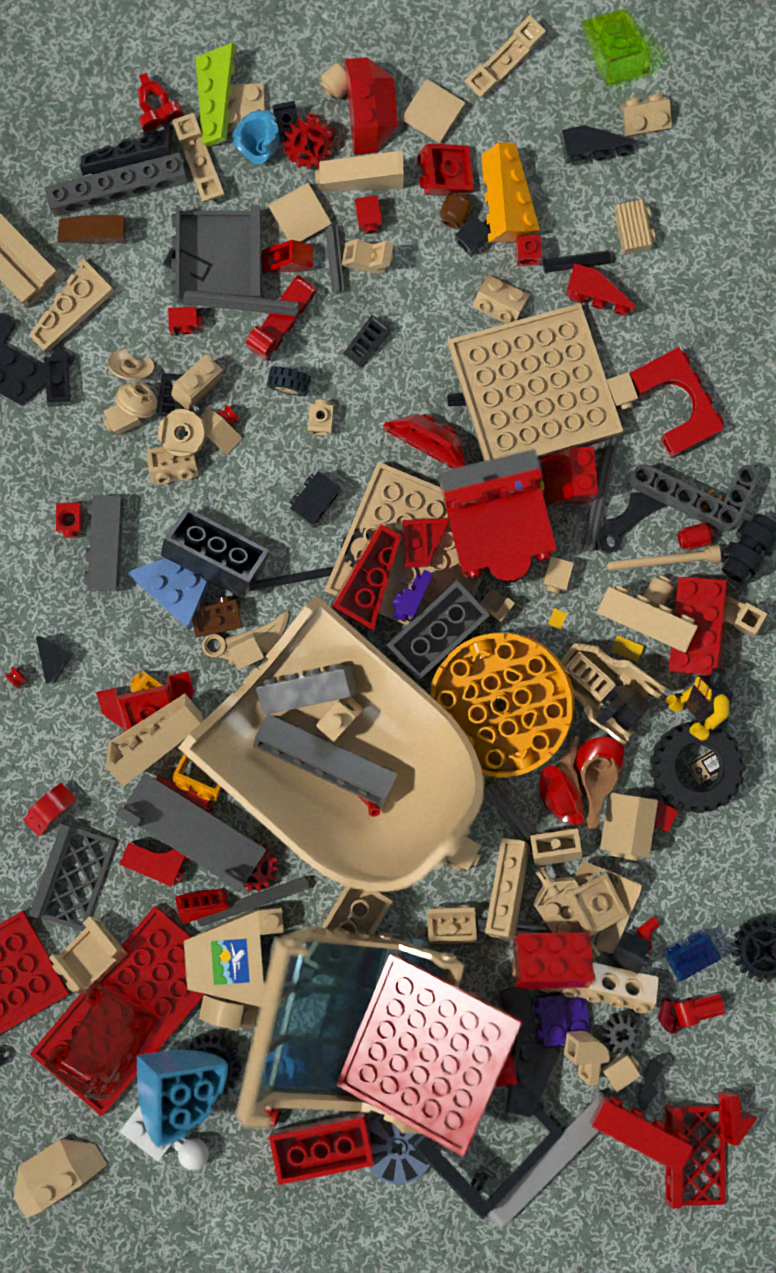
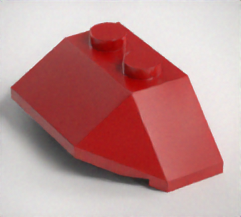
(370, 104)
(428, 438)

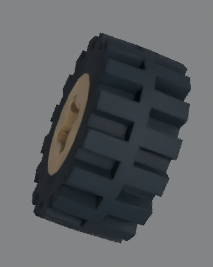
(288, 381)

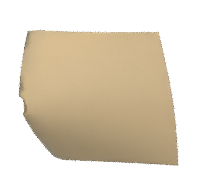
(628, 893)

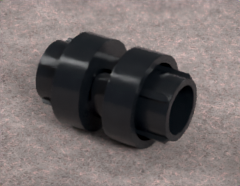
(755, 541)

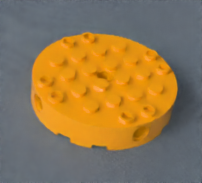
(527, 679)

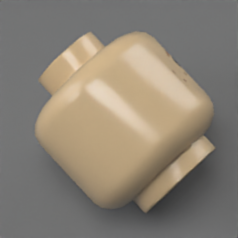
(334, 81)

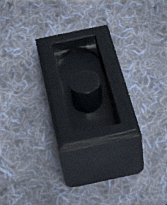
(57, 381)

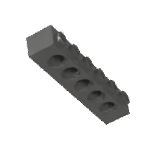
(116, 185)

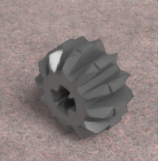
(619, 1025)

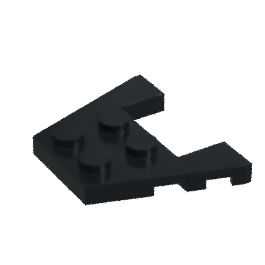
(20, 375)

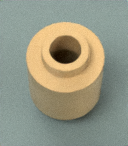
(658, 591)

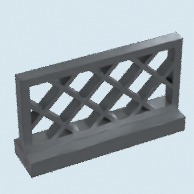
(53, 868)

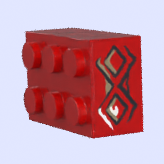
(553, 960)

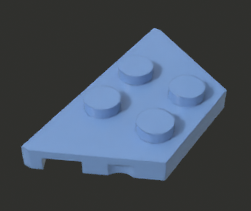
(173, 588)

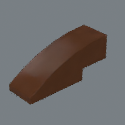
(92, 229)

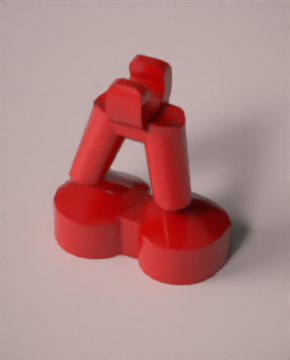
(156, 118)

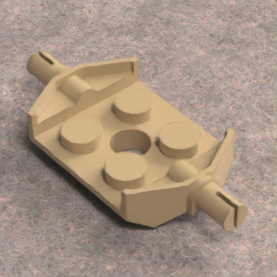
(550, 902)

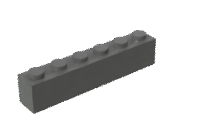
(324, 759)

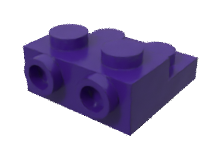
(408, 601)
(560, 1015)

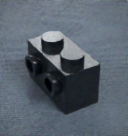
(315, 498)

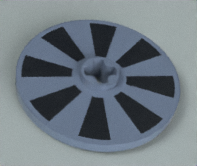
(391, 1165)

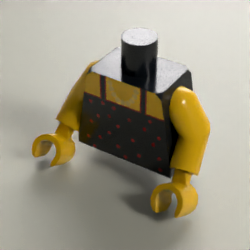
(708, 702)

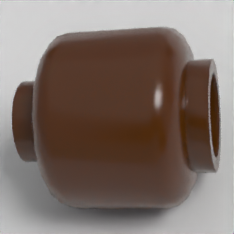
(456, 210)

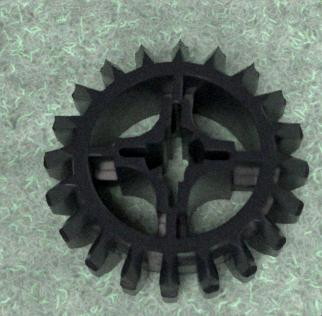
(755, 956)
(230, 1059)

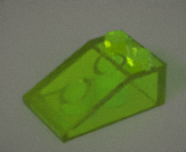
(617, 46)

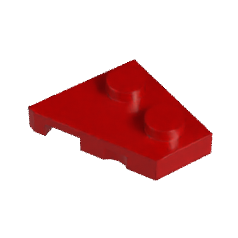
(421, 540)

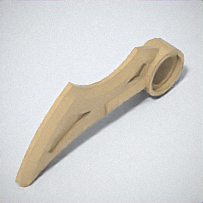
(265, 636)

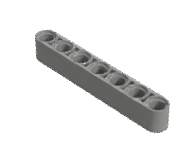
(575, 1136)

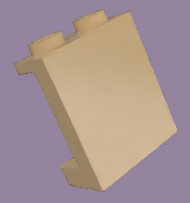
(88, 956)

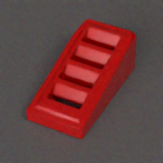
(188, 908)

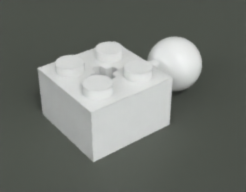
(191, 1152)

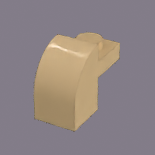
(367, 256)
(745, 617)
(227, 1013)
(588, 1053)

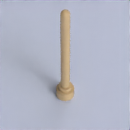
(711, 554)

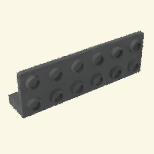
(192, 832)

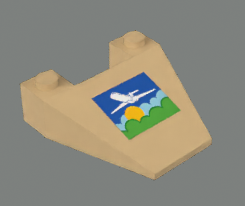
(228, 956)

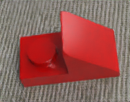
(733, 1122)

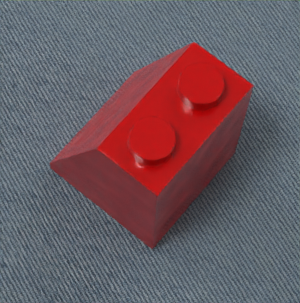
(570, 477)

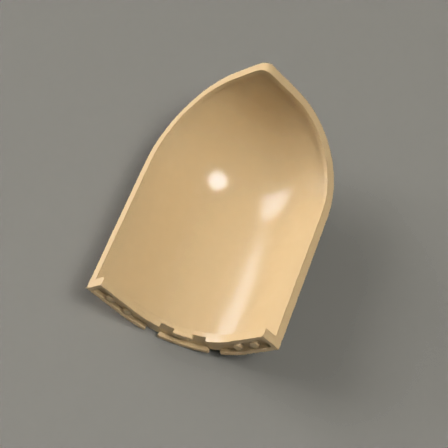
(399, 728)

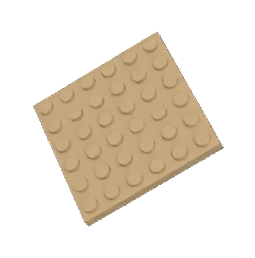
(535, 385)
(389, 501)

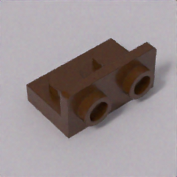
(217, 617)

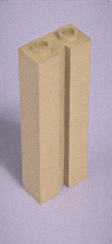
(22, 266)

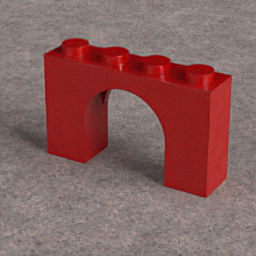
(675, 370)
(161, 866)

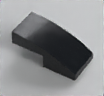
(646, 1090)

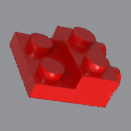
(445, 169)

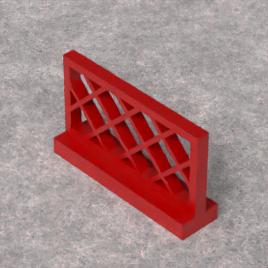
(675, 1181)

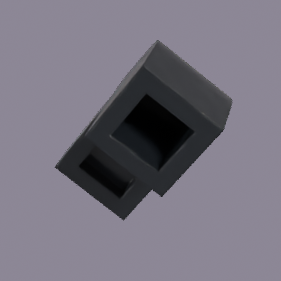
(624, 704)

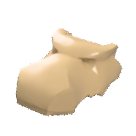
(621, 673)

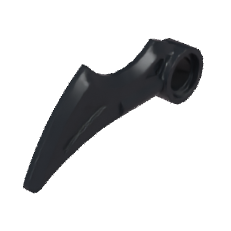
(638, 508)

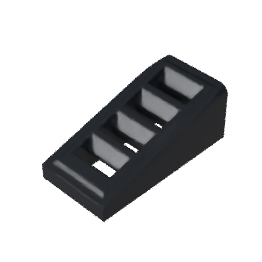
(385, 330)
(161, 413)

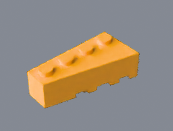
(507, 194)

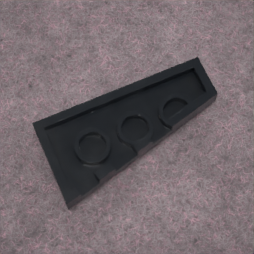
(129, 151)

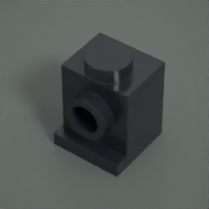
(283, 112)

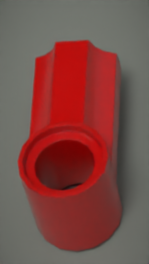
(694, 1010)

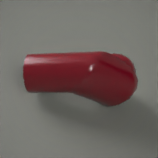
(666, 1017)

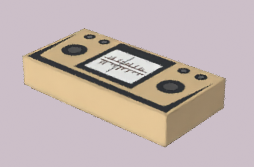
(704, 767)

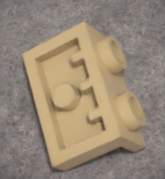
(170, 468)

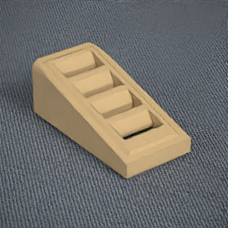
(598, 696)

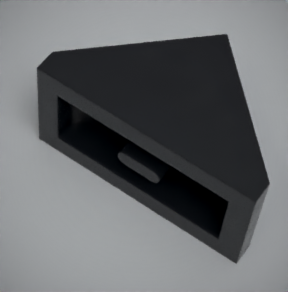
(52, 659)

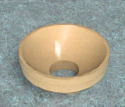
(136, 399)

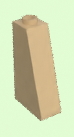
(364, 172)

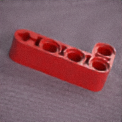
(269, 335)

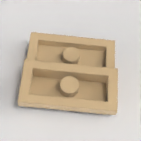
(433, 111)
(299, 214)

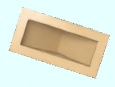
(220, 432)

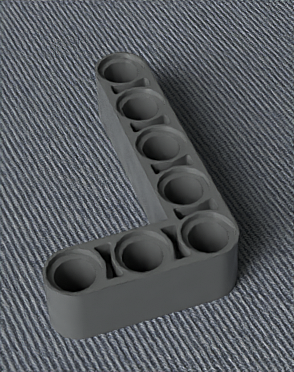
(697, 497)

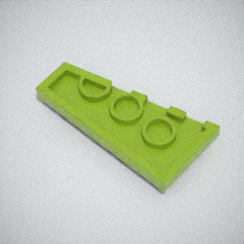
(214, 92)

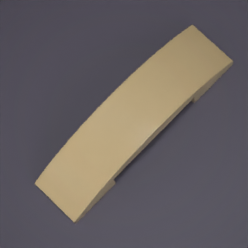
(506, 58)
(198, 158)

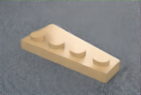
(79, 298)

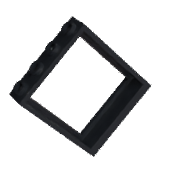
(464, 1189)

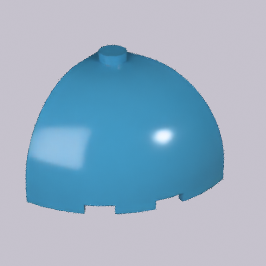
(177, 1091)

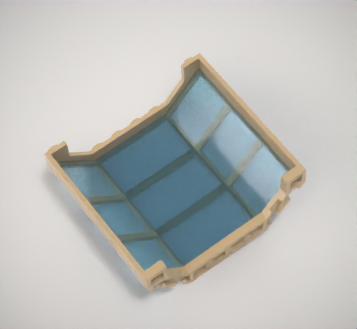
(312, 1015)

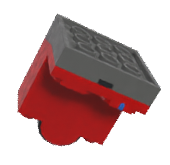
(498, 517)

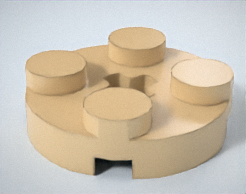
(175, 421)

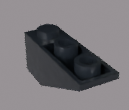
(582, 140)

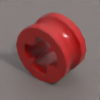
(229, 415)
(16, 677)

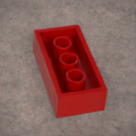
(707, 604)
(322, 1148)

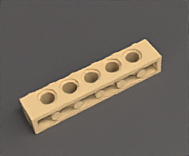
(619, 980)

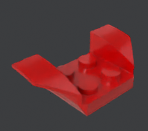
(134, 707)

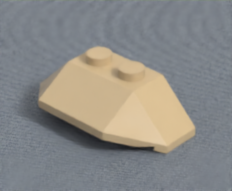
(55, 1174)

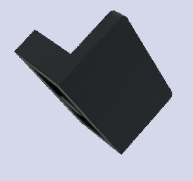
(518, 1004)

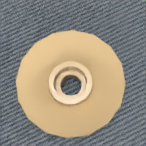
(129, 368)

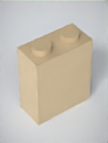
(628, 826)

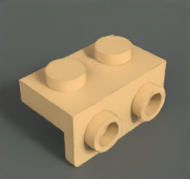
(646, 114)
(500, 300)
(451, 925)

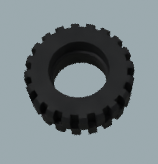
(704, 799)

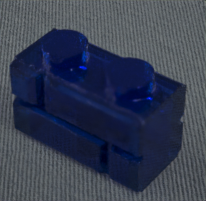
(691, 955)

